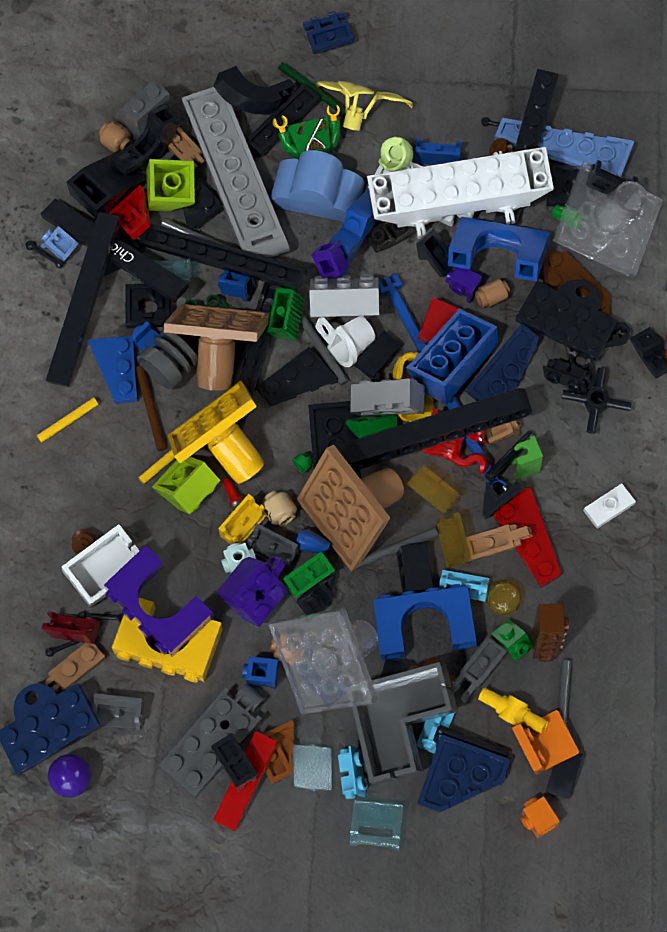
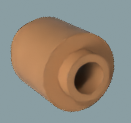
(492, 293)

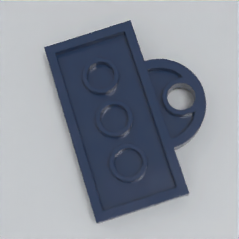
(46, 725)

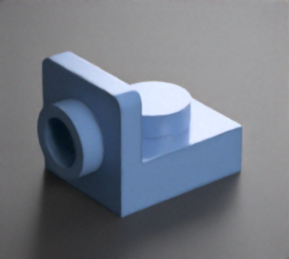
(59, 242)

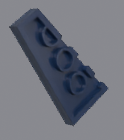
(506, 366)

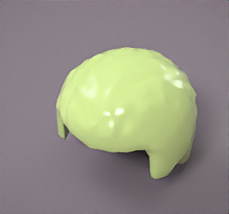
(396, 154)

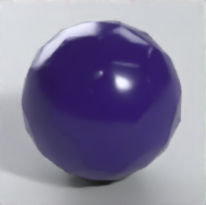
(69, 775)

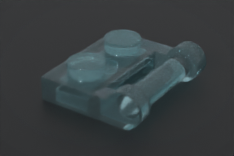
(376, 816)

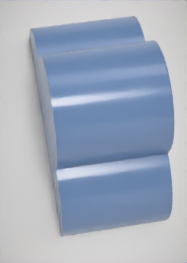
(316, 186)

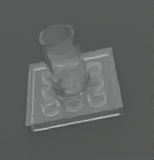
(608, 226)
(326, 659)

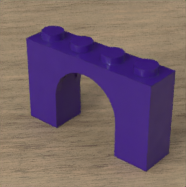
(170, 632)

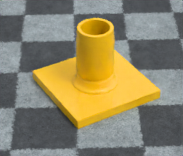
(224, 438)

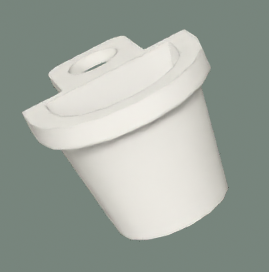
(347, 340)

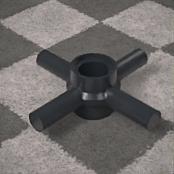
(596, 392)

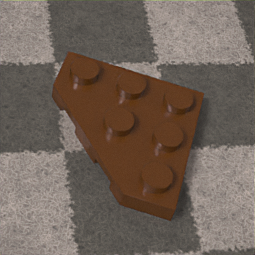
(562, 267)

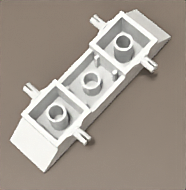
(460, 187)

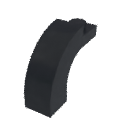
(249, 97)
(154, 140)

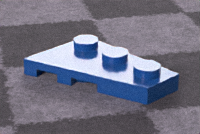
(117, 364)

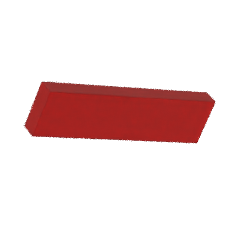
(236, 803)

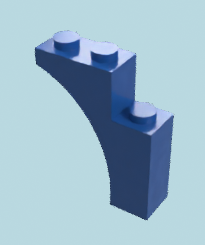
(355, 228)

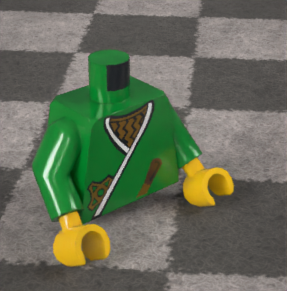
(310, 135)

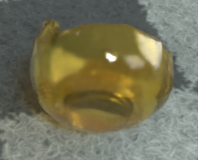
(504, 597)

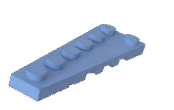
(574, 147)

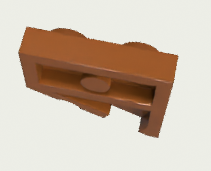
(281, 760)

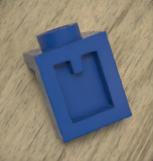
(144, 336)

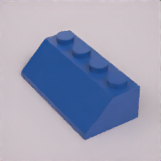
(453, 355)

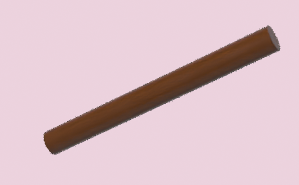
(150, 407)

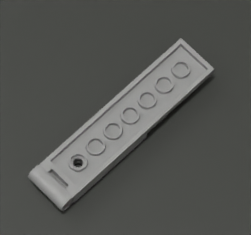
(235, 174)

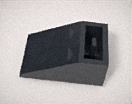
(103, 186)

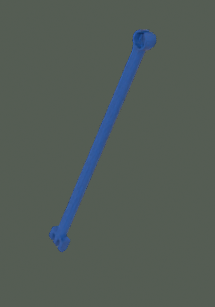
(413, 330)

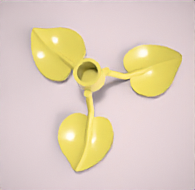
(354, 113)

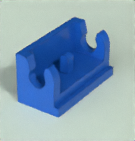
(436, 153)

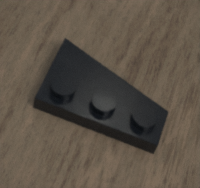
(298, 376)

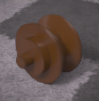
(500, 145)
(81, 540)

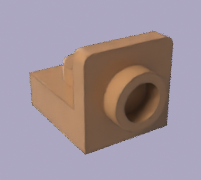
(503, 431)

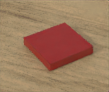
(436, 317)

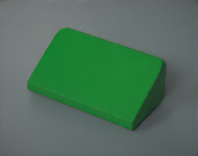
(371, 424)

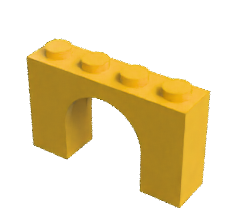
(190, 662)

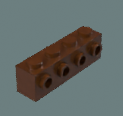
(549, 631)

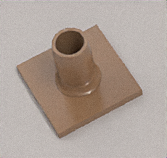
(217, 333)
(347, 507)

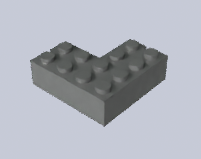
(387, 724)

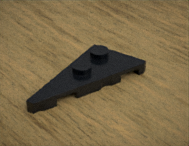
(205, 205)

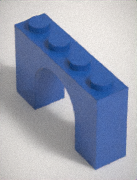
(476, 234)
(393, 611)

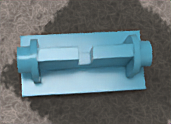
(476, 585)
(429, 738)
(352, 761)

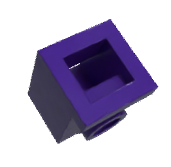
(330, 260)
(464, 282)

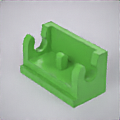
(531, 461)

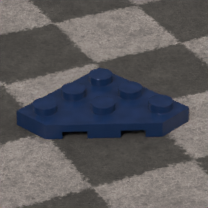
(459, 774)

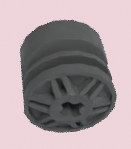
(167, 360)

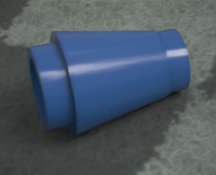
(311, 542)

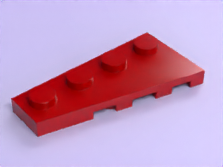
(536, 550)

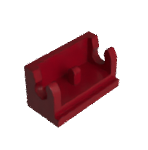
(71, 628)

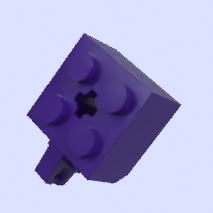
(254, 588)

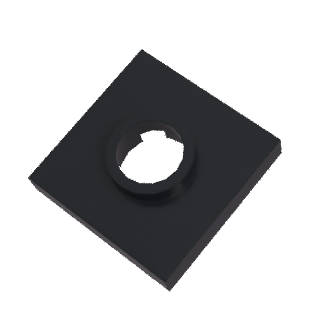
(135, 297)

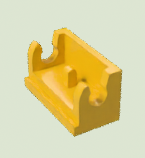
(242, 520)

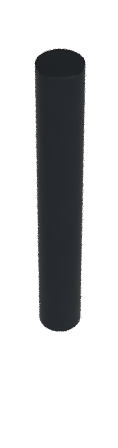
(507, 458)
(472, 741)

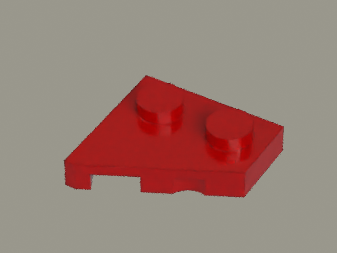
(133, 213)

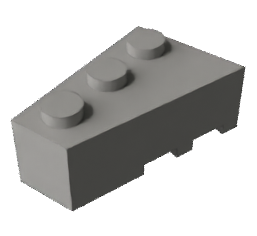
(387, 397)

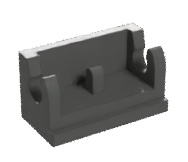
(268, 543)
(119, 711)

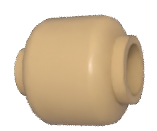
(279, 508)

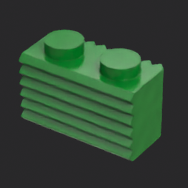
(285, 314)

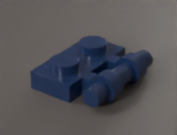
(331, 36)

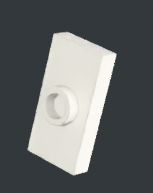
(609, 506)

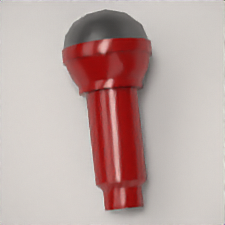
(234, 498)

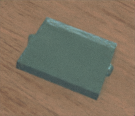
(311, 767)

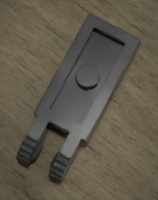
(479, 667)

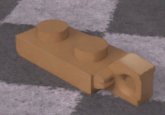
(496, 541)

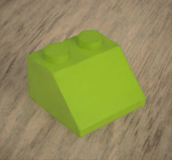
(170, 184)
(186, 484)

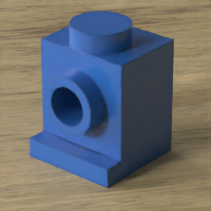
(236, 285)
(267, 665)

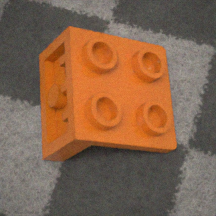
(547, 748)

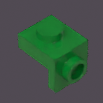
(512, 639)

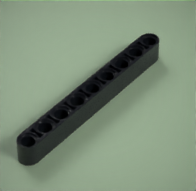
(436, 429)

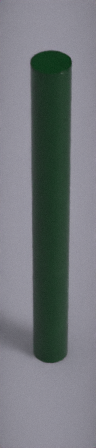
(301, 80)

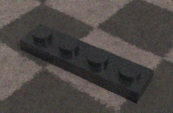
(293, 109)

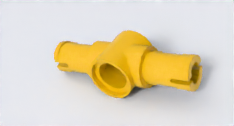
(513, 710)

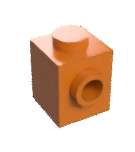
(539, 817)

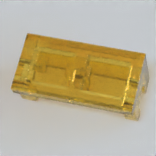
(434, 490)
(453, 541)

